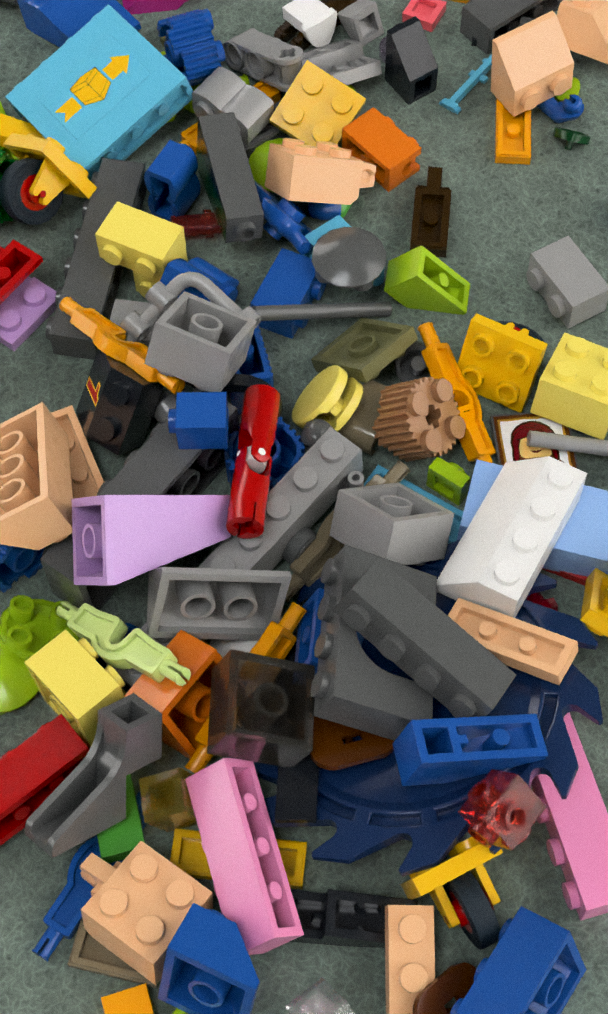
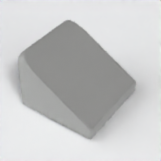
(362, 21)

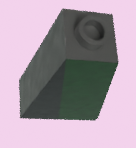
(228, 178)

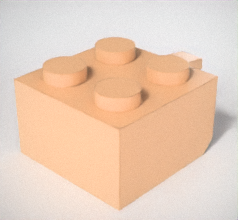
(317, 172)
(139, 906)

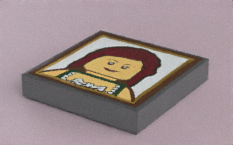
(510, 438)

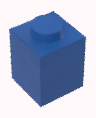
(200, 420)

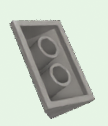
(214, 602)

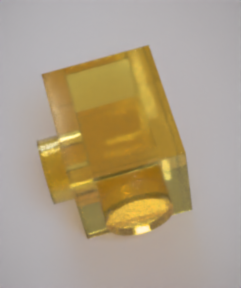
(167, 800)

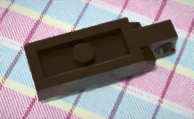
(431, 214)

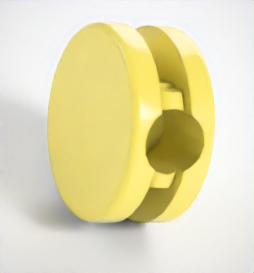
(329, 398)

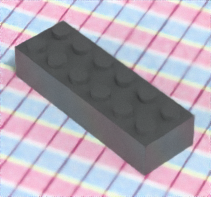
(152, 470)

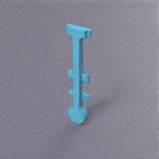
(475, 77)

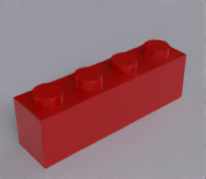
(35, 771)

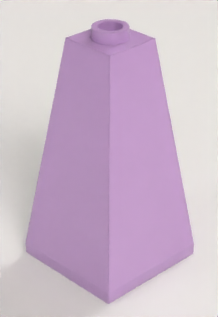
(137, 533)

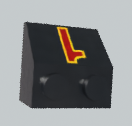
(117, 405)

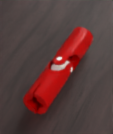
(255, 438)

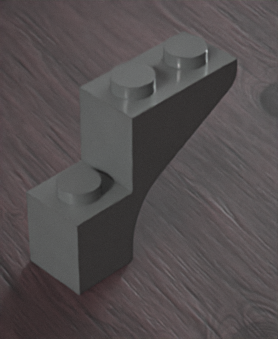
(95, 791)

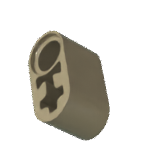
(360, 425)

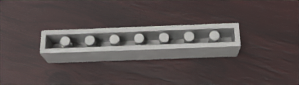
(291, 505)

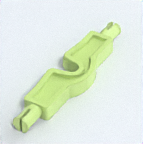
(134, 651)

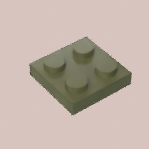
(366, 348)

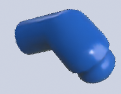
(564, 110)

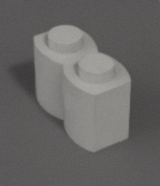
(229, 93)

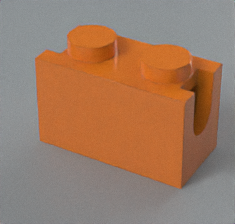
(380, 142)

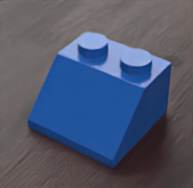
(208, 966)

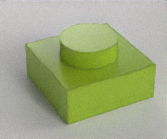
(448, 480)

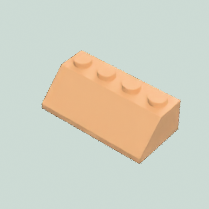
(34, 480)

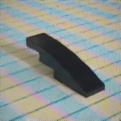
(343, 917)

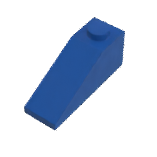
(466, 747)

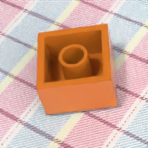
(185, 706)

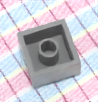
(200, 342)
(392, 523)

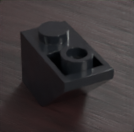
(410, 61)

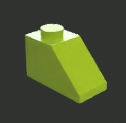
(426, 283)

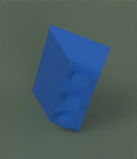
(528, 970)

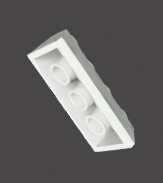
(512, 534)

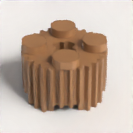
(418, 419)

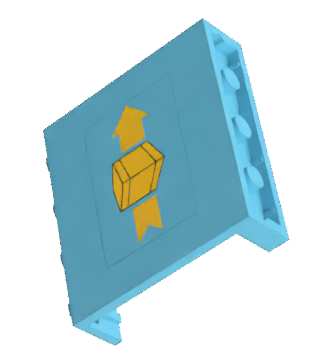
(102, 92)

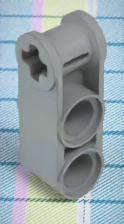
(264, 58)

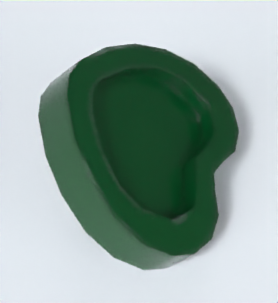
(571, 136)

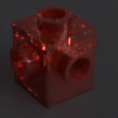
(501, 810)

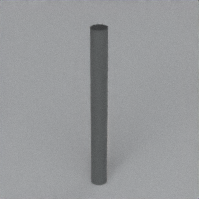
(323, 310)

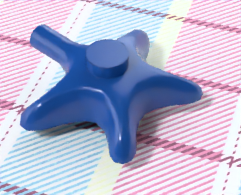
(284, 220)

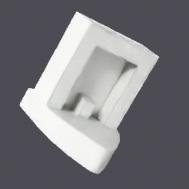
(312, 19)

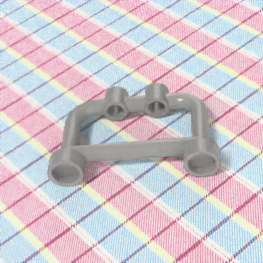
(160, 299)

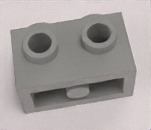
(567, 282)

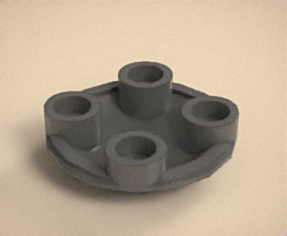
(348, 258)

